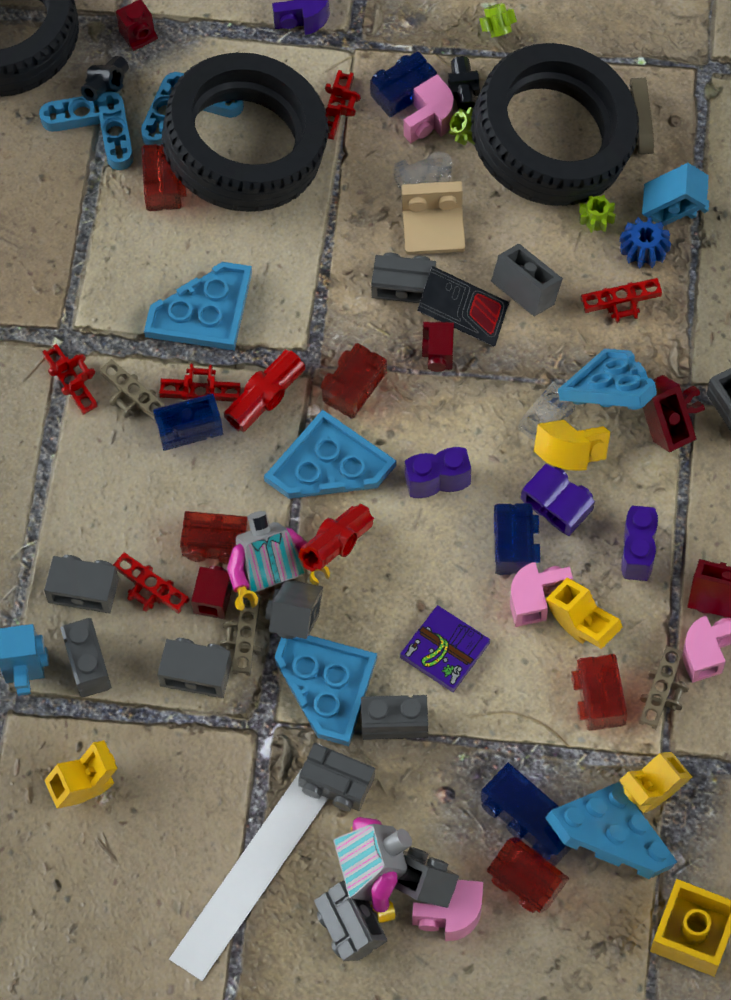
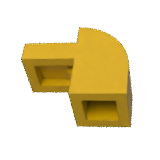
(570, 449)
(580, 616)
(82, 779)
(655, 782)

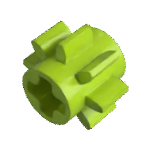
(497, 20)
(460, 126)
(597, 213)

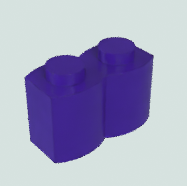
(432, 473)
(558, 499)
(639, 543)

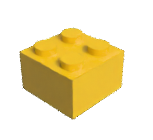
(694, 928)

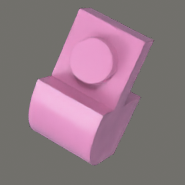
(434, 107)
(529, 592)
(702, 648)
(458, 918)

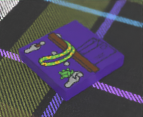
(445, 648)

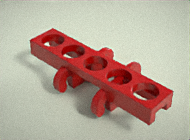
(346, 94)
(630, 289)
(188, 383)
(69, 389)
(139, 582)

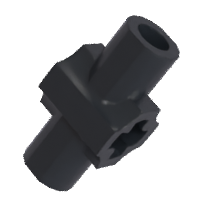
(104, 78)
(463, 83)

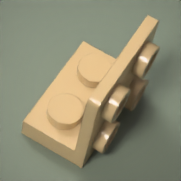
(433, 218)

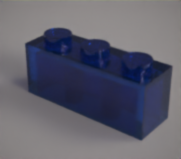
(524, 811)

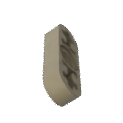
(639, 92)

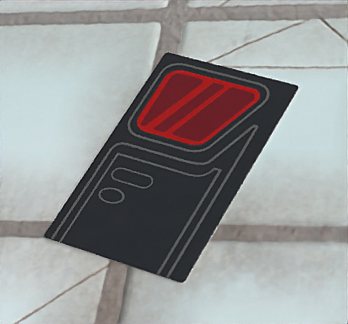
(463, 304)

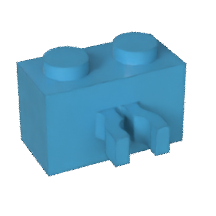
(676, 195)
(22, 656)

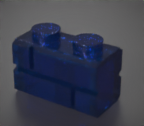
(395, 86)
(188, 422)
(514, 537)

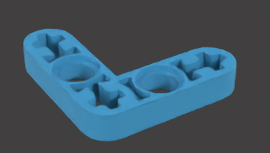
(161, 99)
(105, 117)

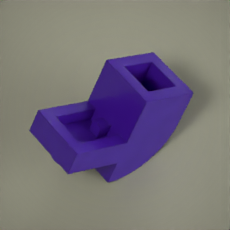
(306, 13)

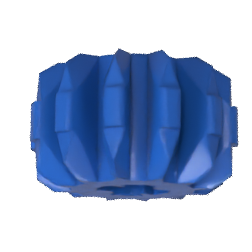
(645, 242)

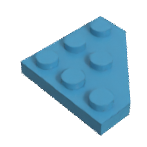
(204, 309)
(610, 380)
(329, 461)
(326, 683)
(613, 830)

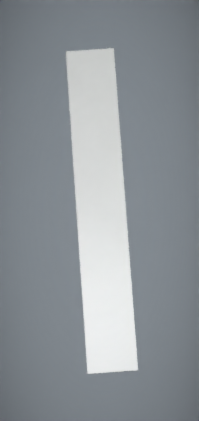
(247, 881)

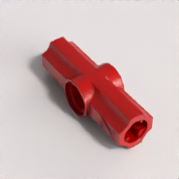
(264, 391)
(336, 537)

